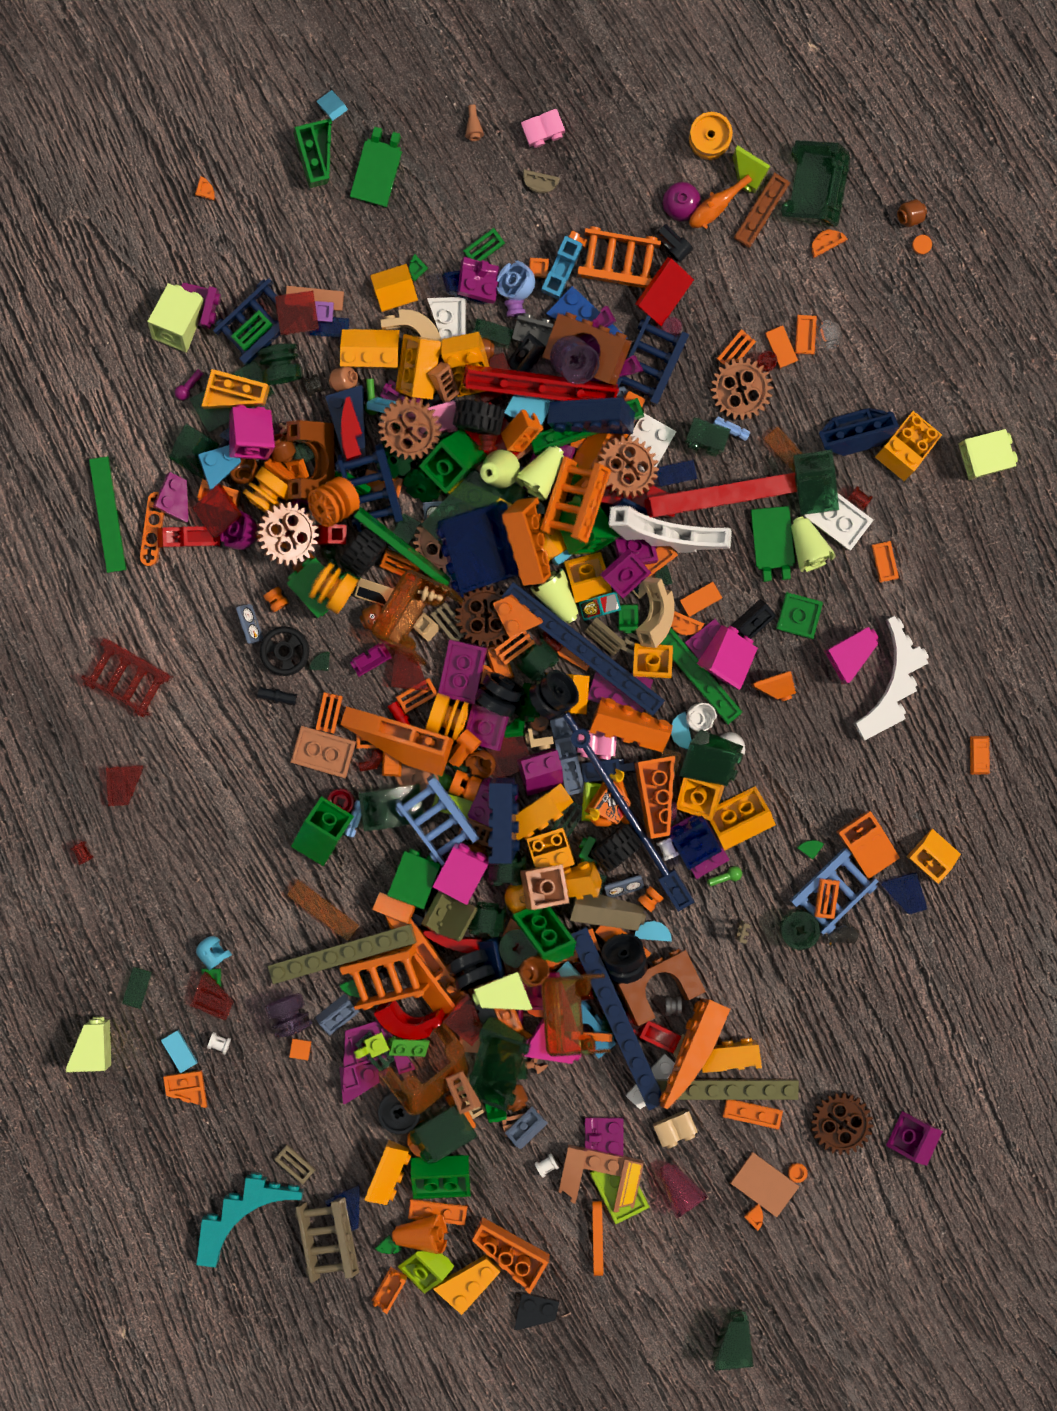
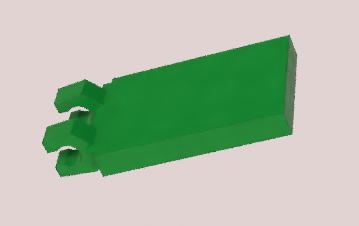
(377, 169)
(773, 541)

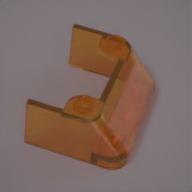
(404, 609)
(564, 1016)
(419, 1097)

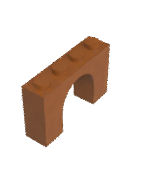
(612, 346)
(320, 439)
(678, 966)

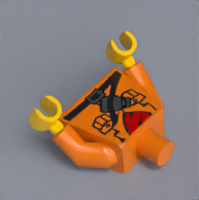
(604, 808)

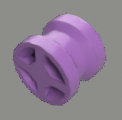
(514, 308)

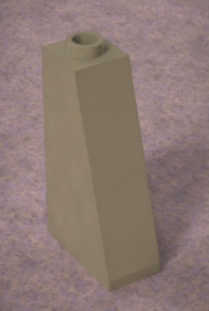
(607, 912)

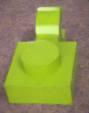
(373, 1046)

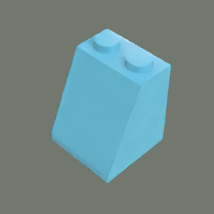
(535, 405)

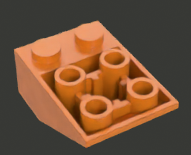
(868, 844)

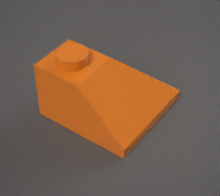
(777, 686)

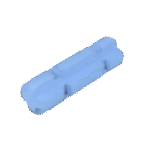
(735, 429)
(350, 831)

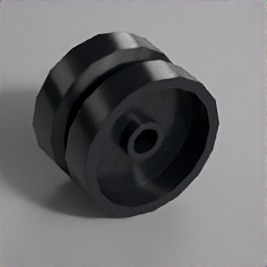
(499, 694)
(554, 694)
(625, 958)
(470, 970)
(392, 1120)

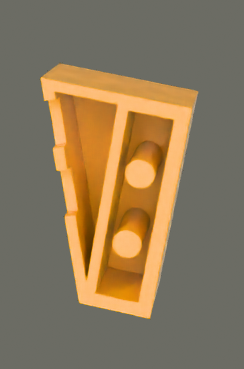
(231, 390)
(541, 811)
(583, 880)
(733, 1055)
(468, 1283)

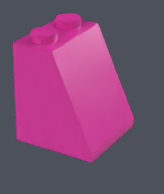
(250, 433)
(851, 653)
(729, 656)
(461, 873)
(538, 1047)

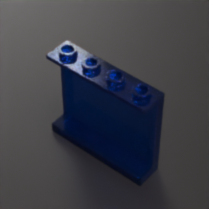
(477, 548)

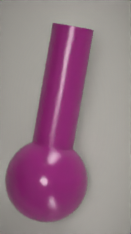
(183, 391)

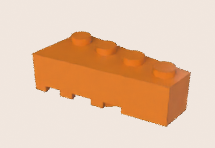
(527, 541)
(630, 725)
(655, 789)
(511, 1253)

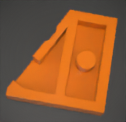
(515, 616)
(187, 1087)

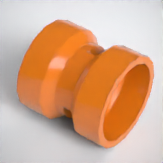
(272, 596)
(647, 902)

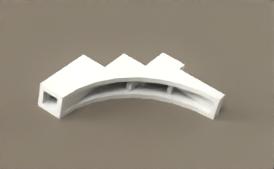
(682, 538)
(901, 685)

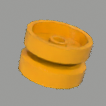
(713, 124)

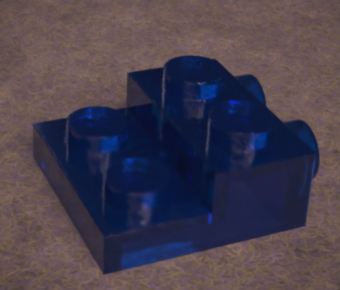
(694, 841)

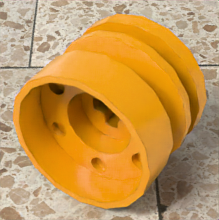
(267, 491)
(333, 588)
(447, 716)

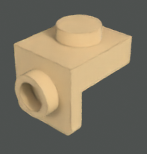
(543, 743)

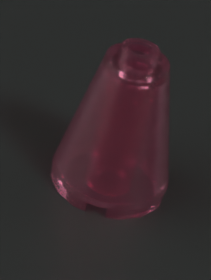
(680, 1190)

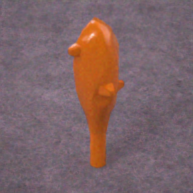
(715, 204)

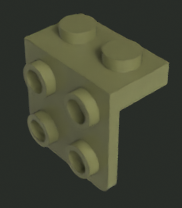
(449, 916)

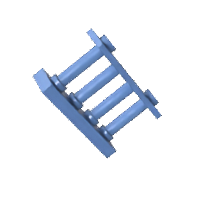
(445, 802)
(828, 871)

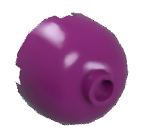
(681, 201)
(240, 533)

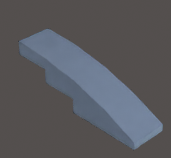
(568, 756)

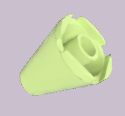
(500, 468)
(541, 473)
(810, 545)
(557, 596)

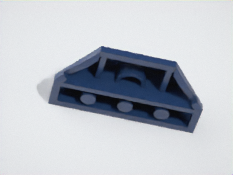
(858, 431)

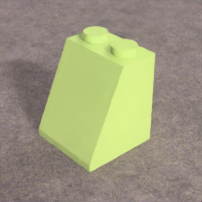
(176, 317)
(987, 454)
(503, 994)
(92, 1047)

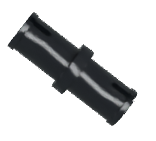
(277, 696)

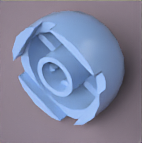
(516, 281)

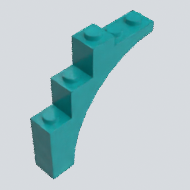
(256, 1194)

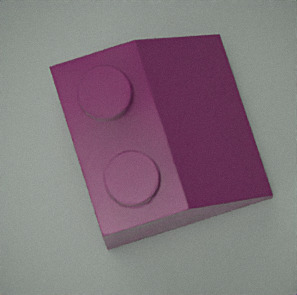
(541, 771)
(914, 1138)

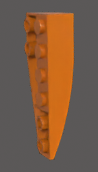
(587, 454)
(401, 741)
(431, 969)
(695, 1049)

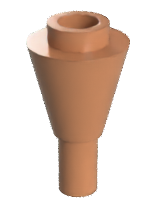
(474, 130)

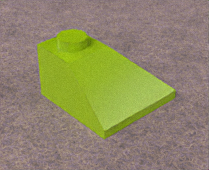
(750, 165)
(426, 1269)

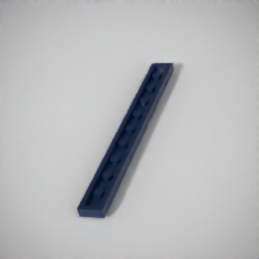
(589, 652)
(617, 1019)

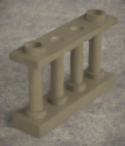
(345, 1239)

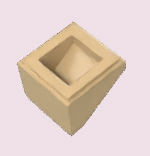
(426, 627)

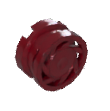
(342, 798)

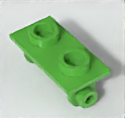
(404, 1047)

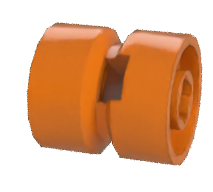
(472, 787)

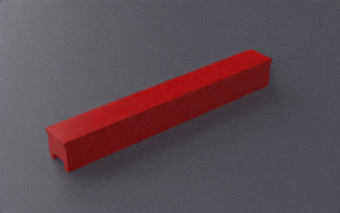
(534, 384)
(720, 495)

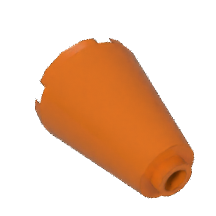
(422, 1234)

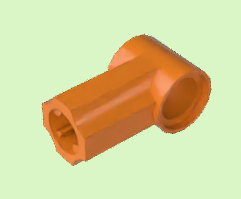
(466, 745)

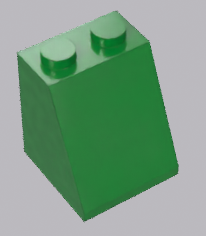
(452, 460)
(600, 535)
(302, 583)
(322, 831)
(414, 878)

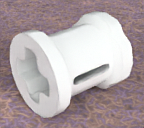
(667, 849)
(219, 1043)
(547, 1165)

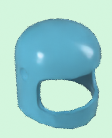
(209, 957)

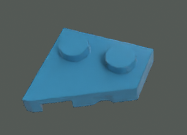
(217, 465)

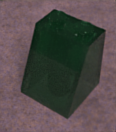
(712, 759)
(442, 1133)
(734, 1343)

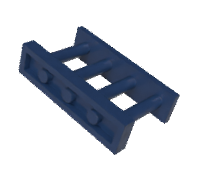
(265, 340)
(669, 358)
(384, 474)

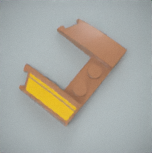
(583, 1158)

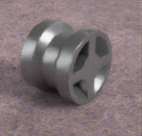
(673, 1006)

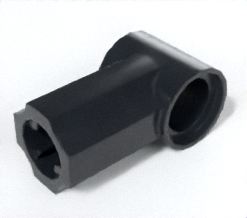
(677, 247)

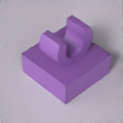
(325, 311)

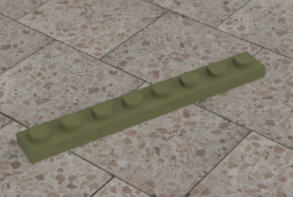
(342, 954)
(738, 1089)

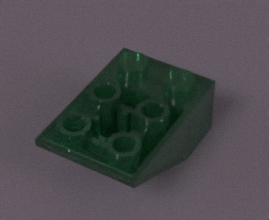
(816, 482)
(379, 806)

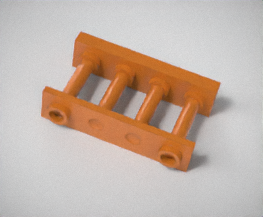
(607, 273)
(587, 511)
(386, 959)

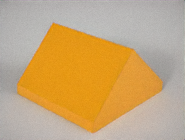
(394, 287)
(653, 661)

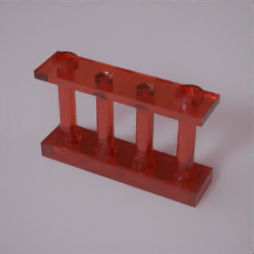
(126, 659)

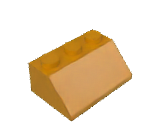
(369, 348)
(417, 359)
(741, 818)
(388, 1173)

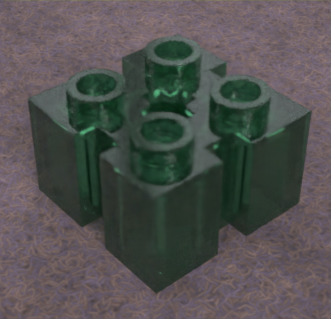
(707, 436)

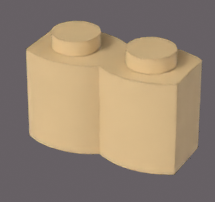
(675, 1128)

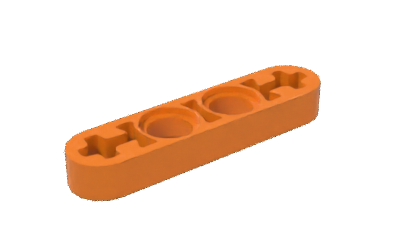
(149, 528)
(597, 1238)

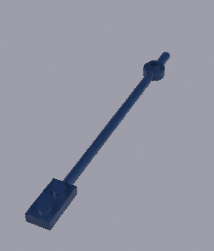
(670, 880)

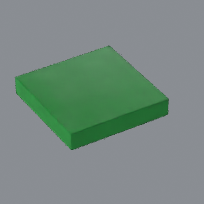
(799, 615)

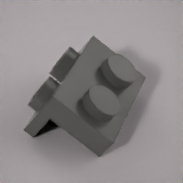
(539, 329)

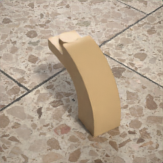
(414, 321)
(660, 613)

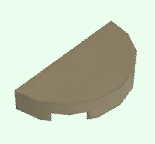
(540, 182)

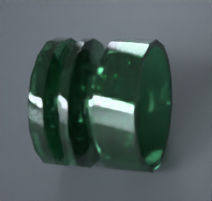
(279, 359)

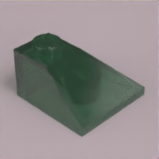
(188, 446)

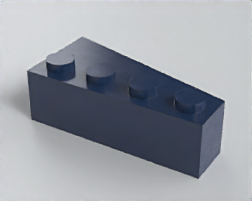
(336, 403)
(592, 415)
(503, 820)

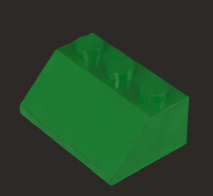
(546, 933)
(441, 1179)

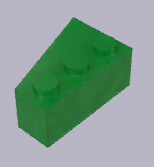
(314, 150)

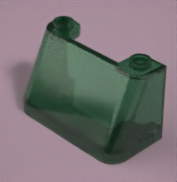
(818, 183)
(498, 1064)

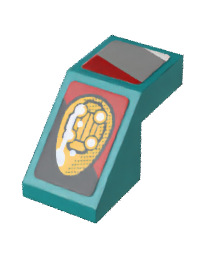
(599, 606)

